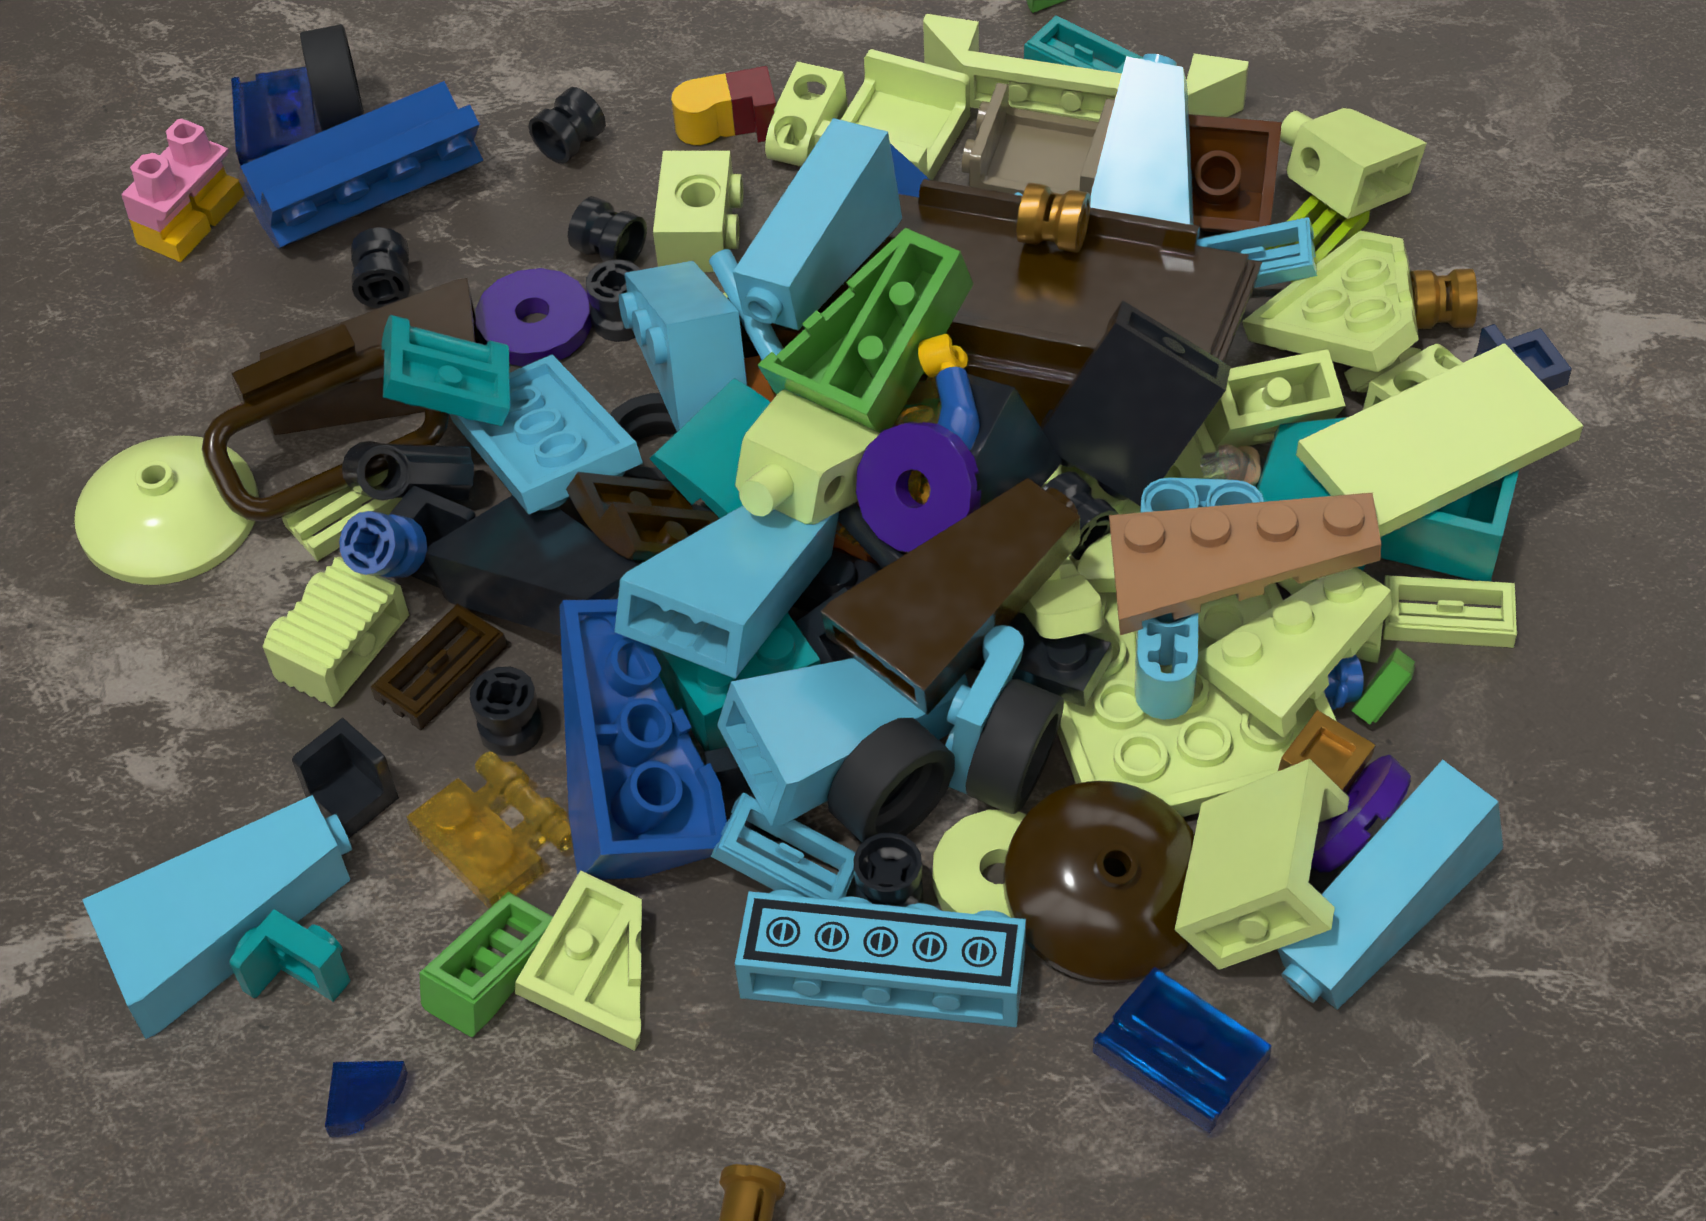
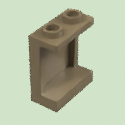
(1033, 147)

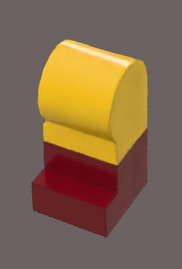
(724, 106)

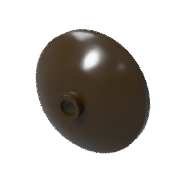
(1078, 912)

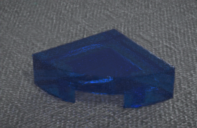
(361, 1093)

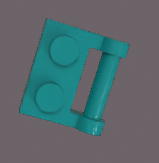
(445, 372)

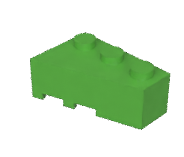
(865, 345)

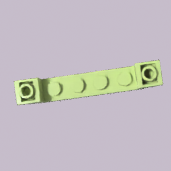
(951, 43)

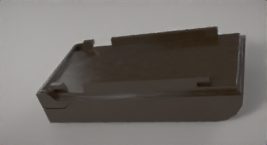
(1047, 308)

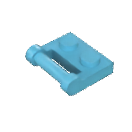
(973, 705)

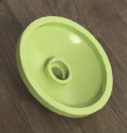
(158, 514)

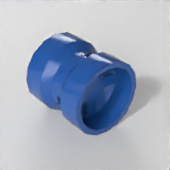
(393, 555)

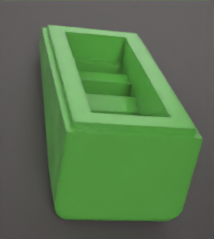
(466, 998)

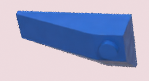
(632, 770)

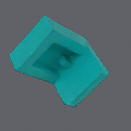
(284, 945)

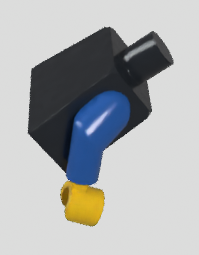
(989, 422)

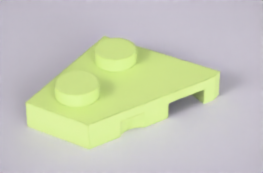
(590, 961)

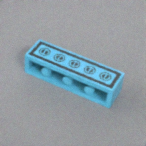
(881, 958)

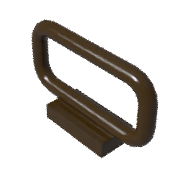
(282, 384)

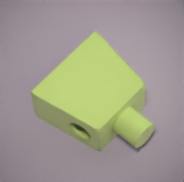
(1351, 159)
(800, 460)

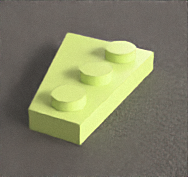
(1293, 646)

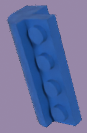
(360, 164)

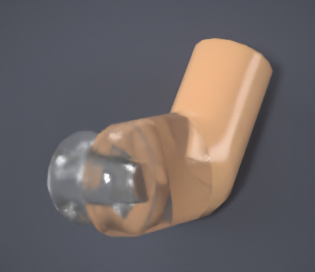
(1232, 464)

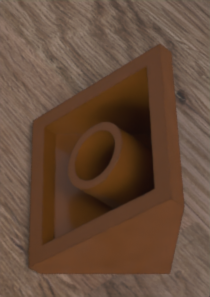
(1233, 172)

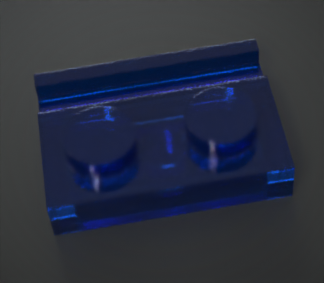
(272, 112)
(1182, 1049)

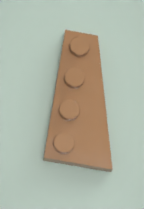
(1208, 553)

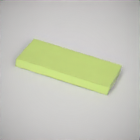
(1441, 438)

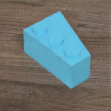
(685, 335)

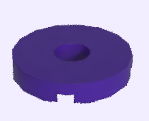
(528, 293)
(885, 477)
(1372, 795)

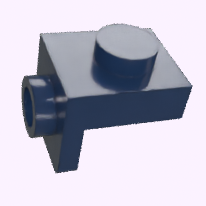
(1534, 351)

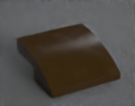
(635, 514)

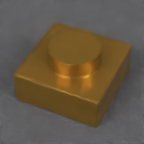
(1332, 748)

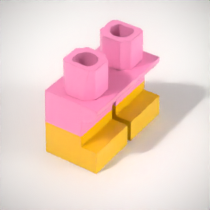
(180, 192)

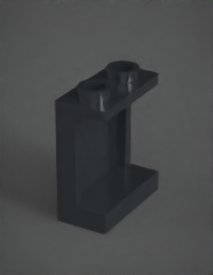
(1134, 404)

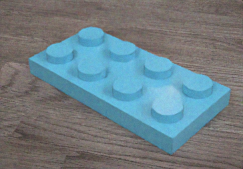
(550, 436)

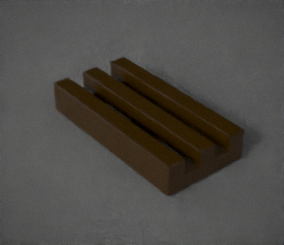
(447, 670)

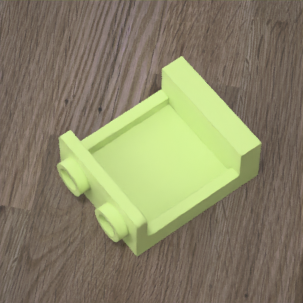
(915, 103)
(1253, 866)

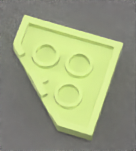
(1353, 307)

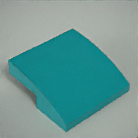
(707, 449)

